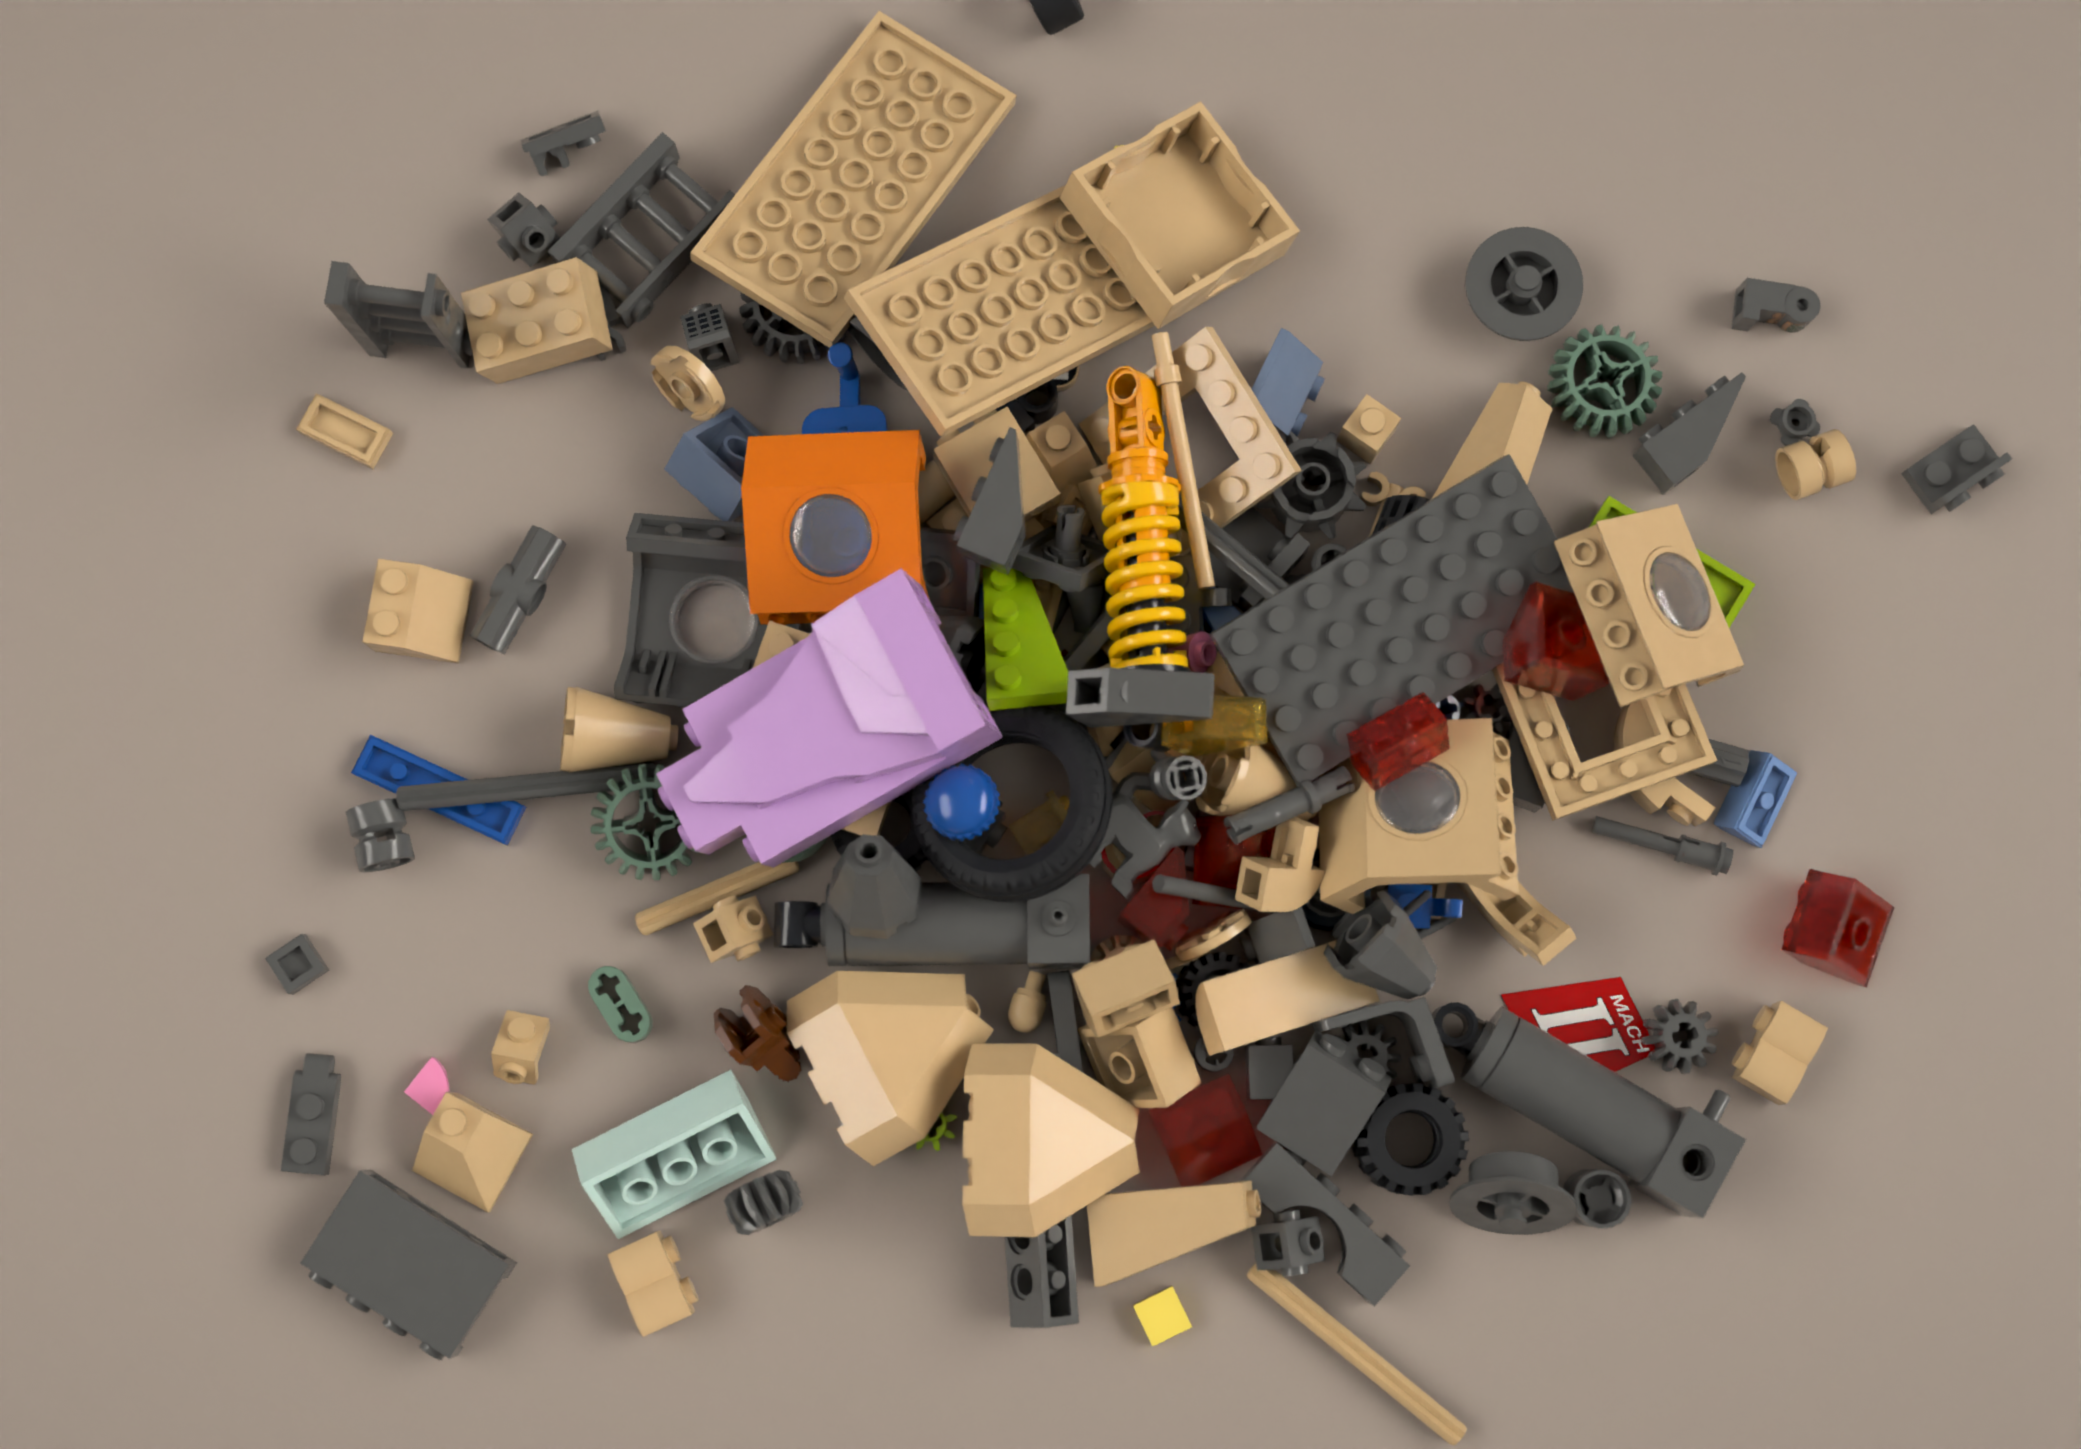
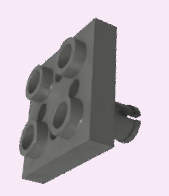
(1063, 553)

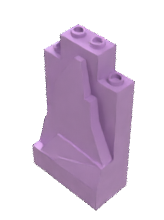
(827, 729)

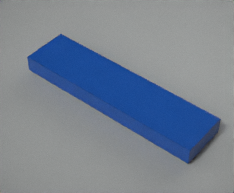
(394, 767)

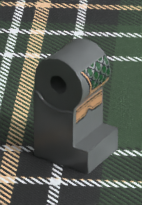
(1774, 303)

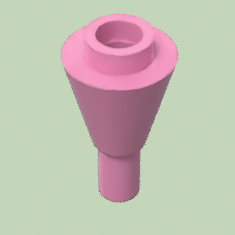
(1200, 651)

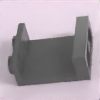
(1324, 1102)

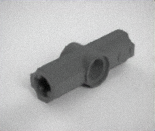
(518, 589)

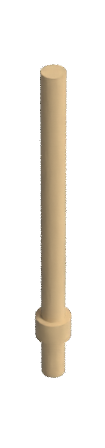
(1168, 378)

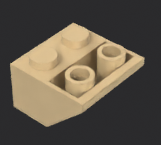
(1125, 988)

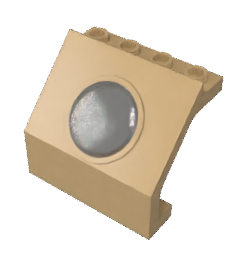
(1648, 603)
(1427, 826)

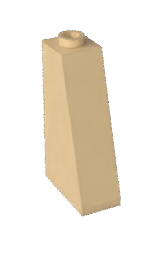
(1508, 425)
(1157, 1225)

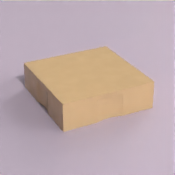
(1178, 214)

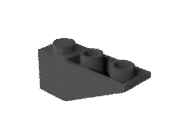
(1686, 443)
(997, 521)
(1138, 696)

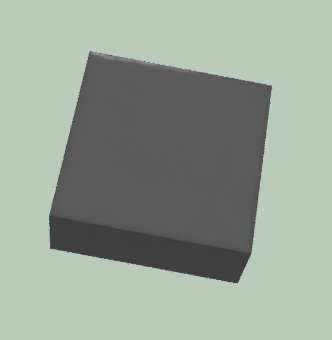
(297, 964)

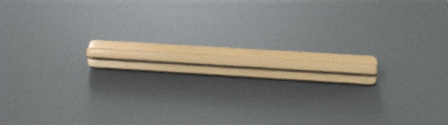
(1358, 1354)

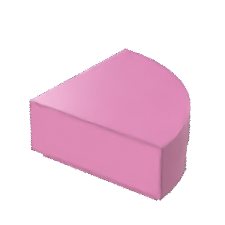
(429, 1085)

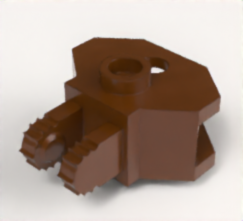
(758, 1036)

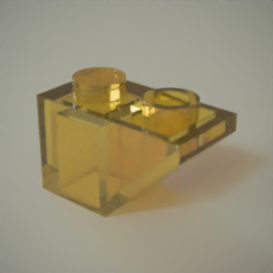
(1234, 725)

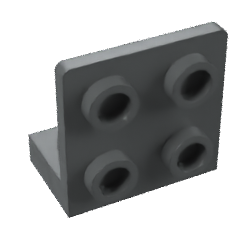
(1267, 545)

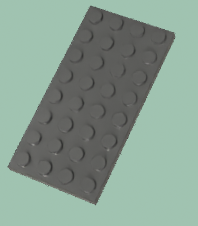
(1393, 617)

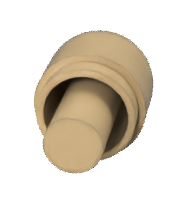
(1028, 1004)

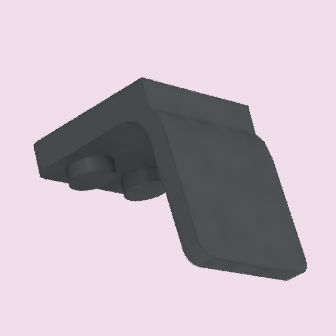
(1429, 1057)

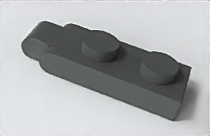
(312, 1116)

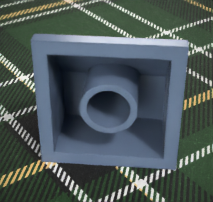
(1286, 383)
(712, 462)

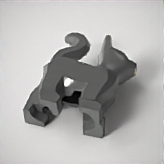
(1138, 838)

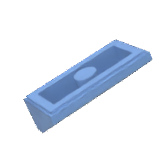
(1754, 805)

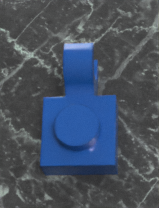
(1432, 907)

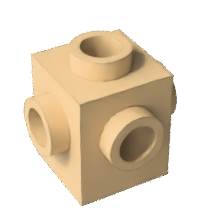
(741, 924)

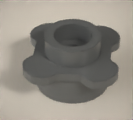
(1803, 414)

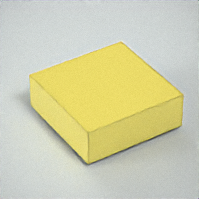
(1162, 1315)

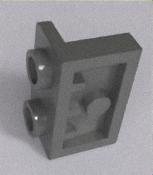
(1953, 469)

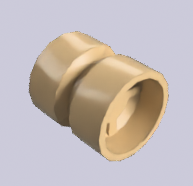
(1823, 461)

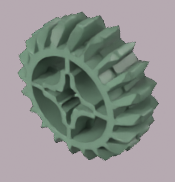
(1614, 412)
(628, 825)

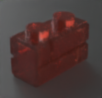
(1398, 741)

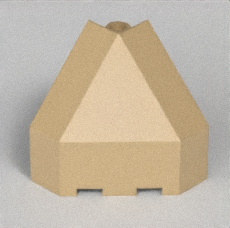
(886, 1051)
(1039, 1140)

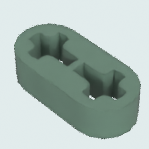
(611, 1009)

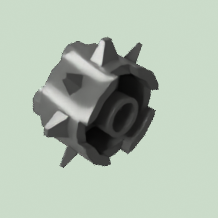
(1320, 509)

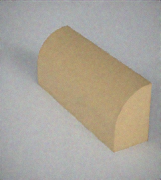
(1274, 999)

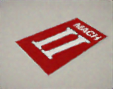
(1589, 1017)

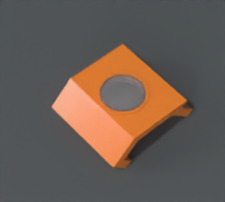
(828, 518)

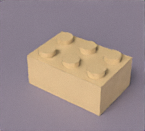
(536, 321)

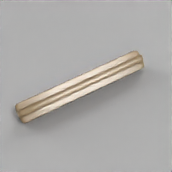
(705, 896)

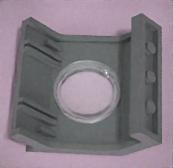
(686, 610)

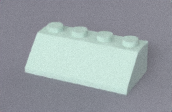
(673, 1154)

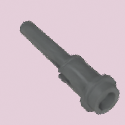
(1686, 849)

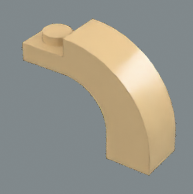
(1683, 803)
(1522, 922)

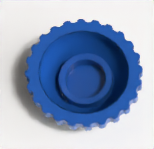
(961, 802)

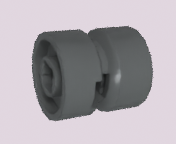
(374, 821)
(1600, 1197)

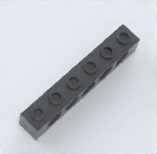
(1042, 1277)

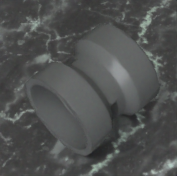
(1168, 778)

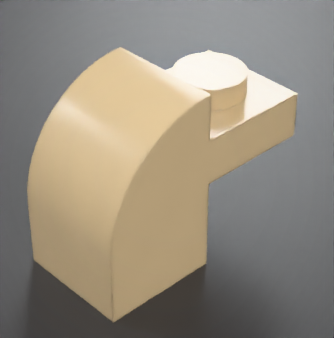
(1288, 876)

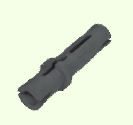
(1306, 797)

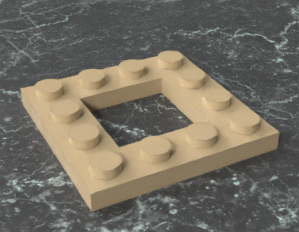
(1262, 453)
(1574, 785)

